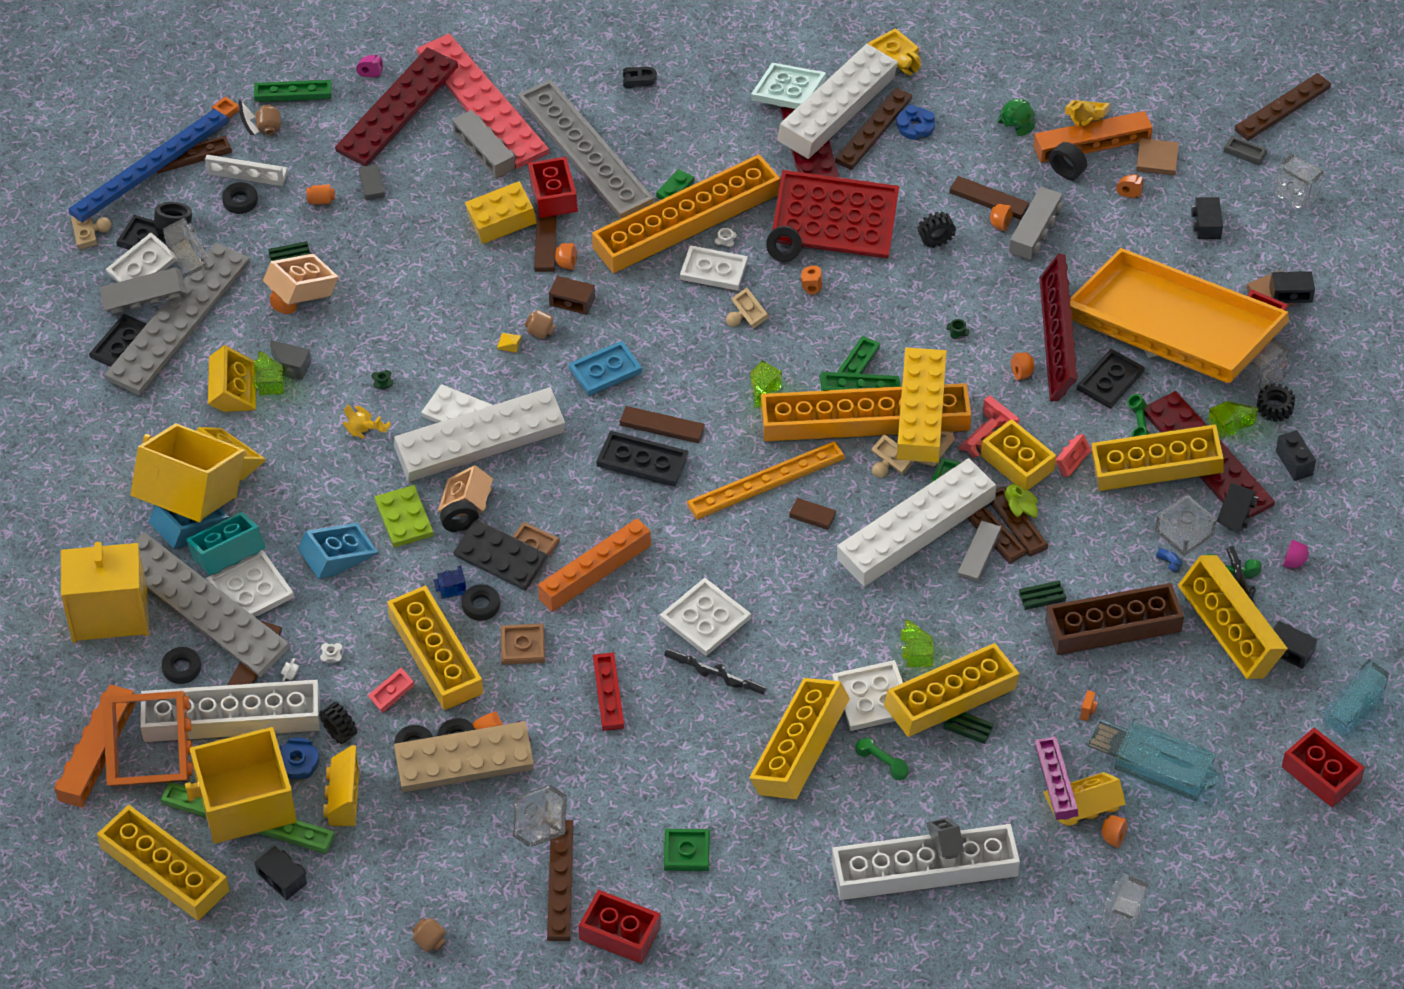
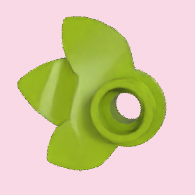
(1021, 501)

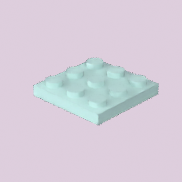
(787, 85)

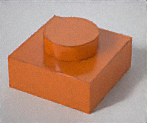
(226, 107)
(1089, 706)

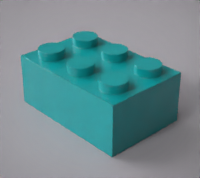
(225, 543)

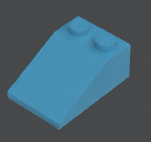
(177, 528)
(335, 549)

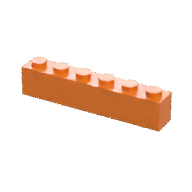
(1096, 135)
(594, 565)
(89, 755)

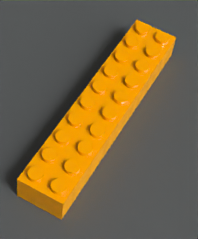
(685, 213)
(851, 413)

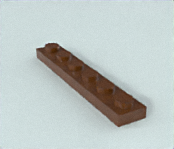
(1282, 106)
(873, 128)
(560, 885)

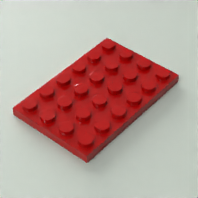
(837, 213)

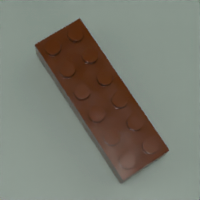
(1114, 618)

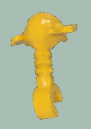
(361, 422)

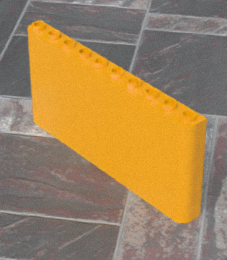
(1176, 315)

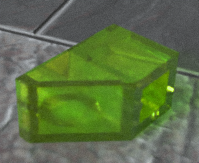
(269, 375)
(764, 380)
(1232, 417)
(918, 646)

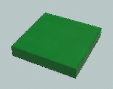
(686, 849)

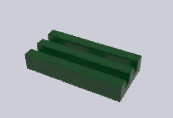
(289, 251)
(1040, 592)
(971, 723)

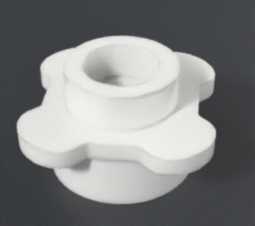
(725, 237)
(331, 657)
(289, 670)

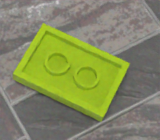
(403, 516)

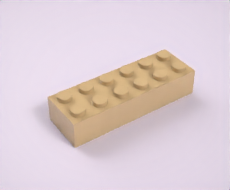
(463, 756)

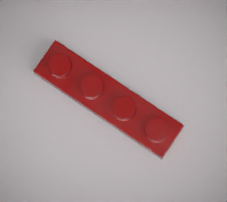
(608, 691)

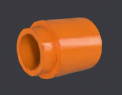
(320, 194)

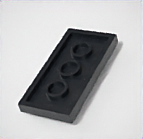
(642, 458)
(500, 554)

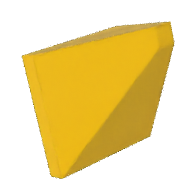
(509, 342)

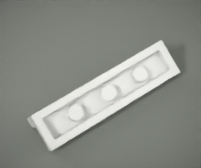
(246, 170)

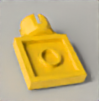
(900, 49)
(1085, 111)

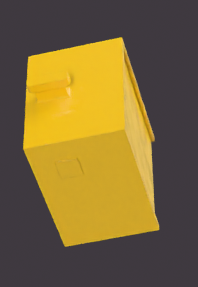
(186, 472)
(104, 591)
(242, 785)

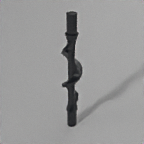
(1238, 574)
(718, 670)

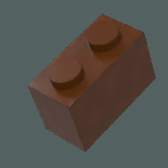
(572, 295)

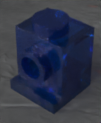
(450, 583)

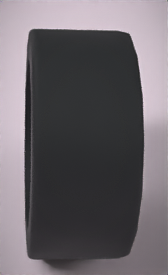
(1074, 155)
(171, 212)

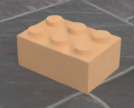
(300, 278)

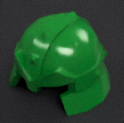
(1018, 113)

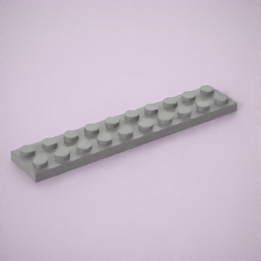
(585, 149)
(176, 320)
(209, 608)

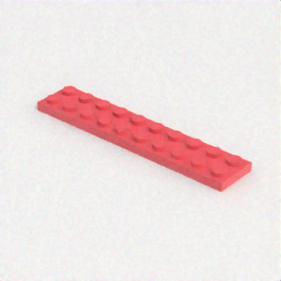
(480, 95)

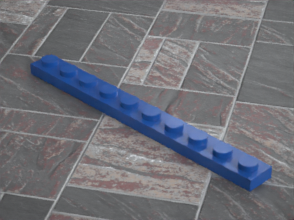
(148, 165)

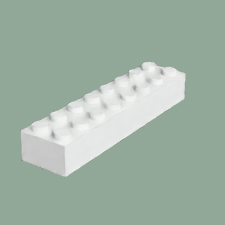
(837, 101)
(479, 434)
(916, 522)
(235, 710)
(916, 865)

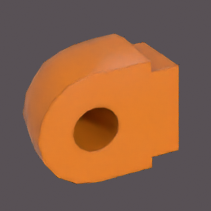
(1130, 186)
(1001, 217)
(566, 256)
(812, 279)
(280, 306)
(1022, 365)
(487, 720)
(1114, 830)

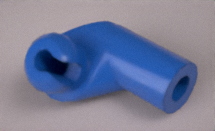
(1175, 561)

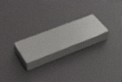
(979, 551)

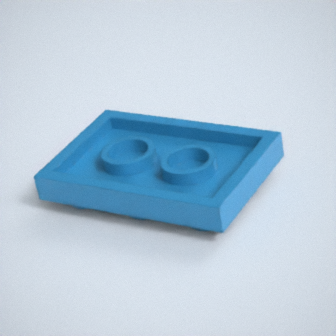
(605, 368)

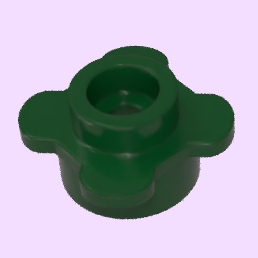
(957, 324)
(382, 379)

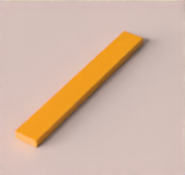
(765, 480)

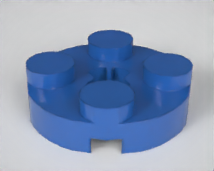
(911, 114)
(308, 754)

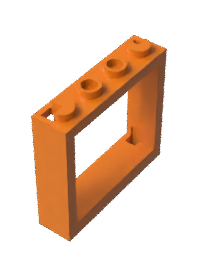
(111, 740)

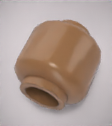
(268, 119)
(540, 324)
(429, 935)

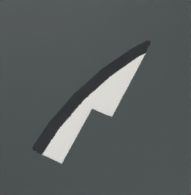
(246, 115)

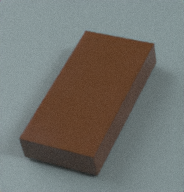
(812, 513)

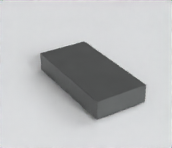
(1245, 150)
(371, 182)

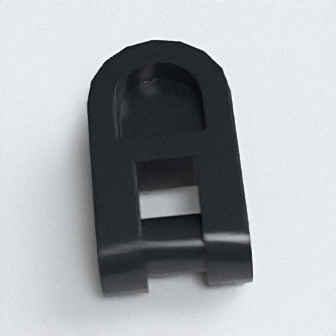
(645, 76)

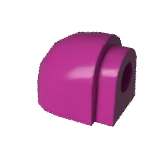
(370, 66)
(1296, 555)

